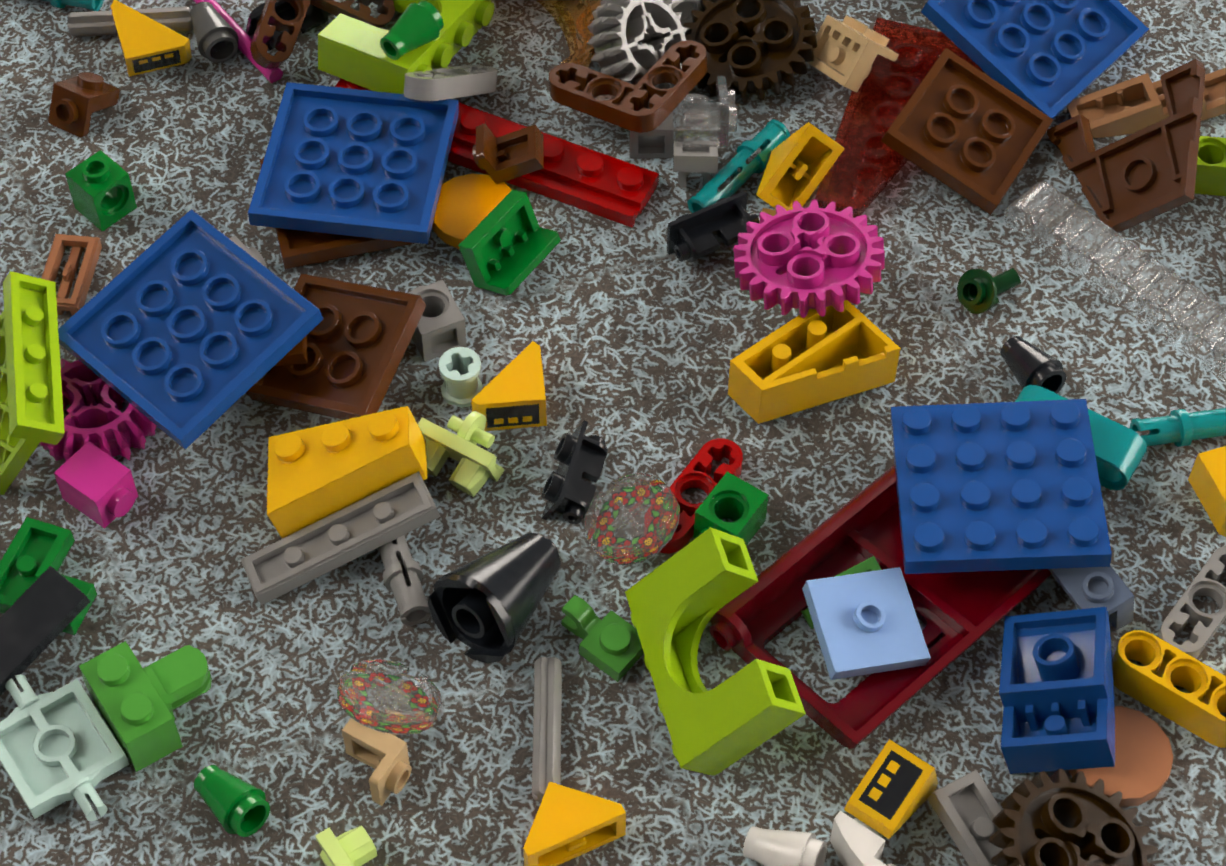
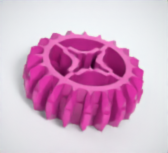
(97, 416)

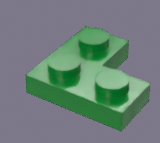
(30, 555)

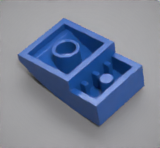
(1057, 691)

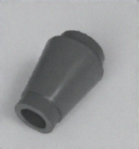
(213, 33)

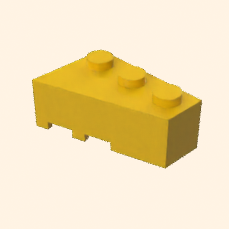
(812, 364)
(339, 464)

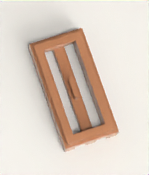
(86, 272)

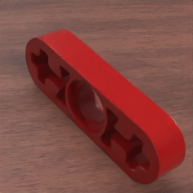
(697, 476)

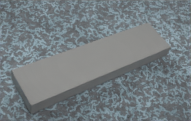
(339, 538)

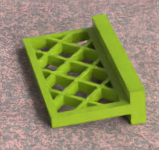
(28, 372)

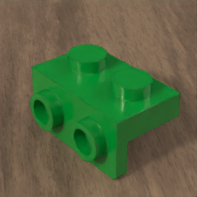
(507, 245)

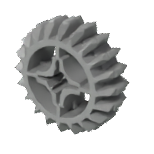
(624, 25)

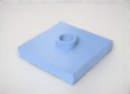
(865, 623)

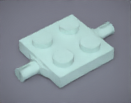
(57, 748)

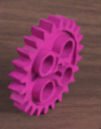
(809, 258)

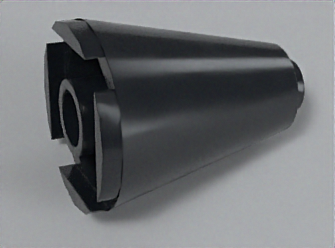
(494, 596)

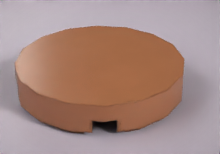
(1141, 759)

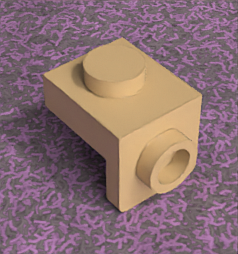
(383, 753)

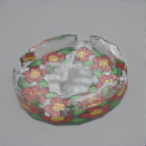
(632, 519)
(388, 698)

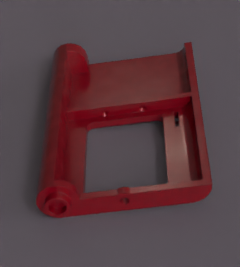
(950, 605)

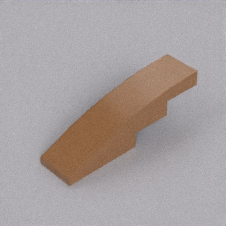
(1141, 103)

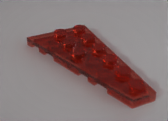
(866, 162)

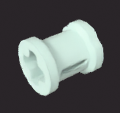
(460, 374)

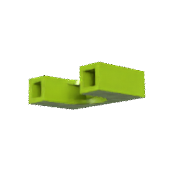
(354, 51)
(670, 615)

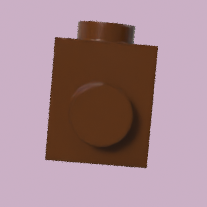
(77, 99)
(509, 154)

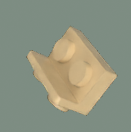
(848, 51)

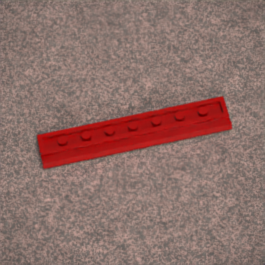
(569, 172)

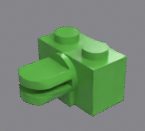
(142, 700)

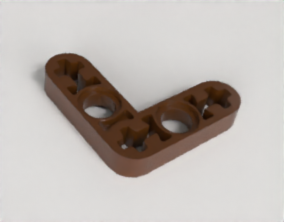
(290, 29)
(579, 86)

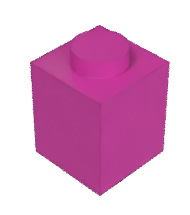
(96, 484)

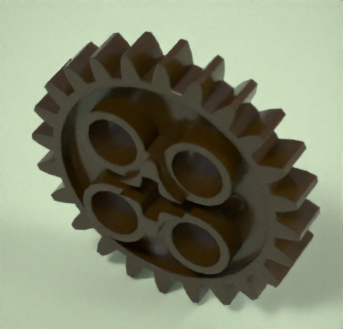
(753, 43)
(1087, 821)

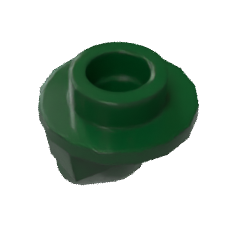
(984, 288)

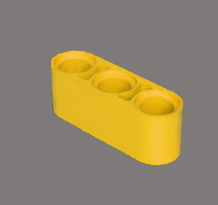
(1155, 682)

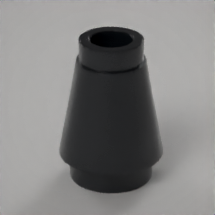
(1032, 365)

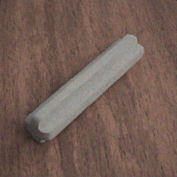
(101, 22)
(546, 725)

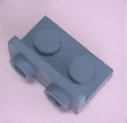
(1098, 588)

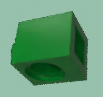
(101, 190)
(736, 501)

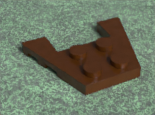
(1144, 170)

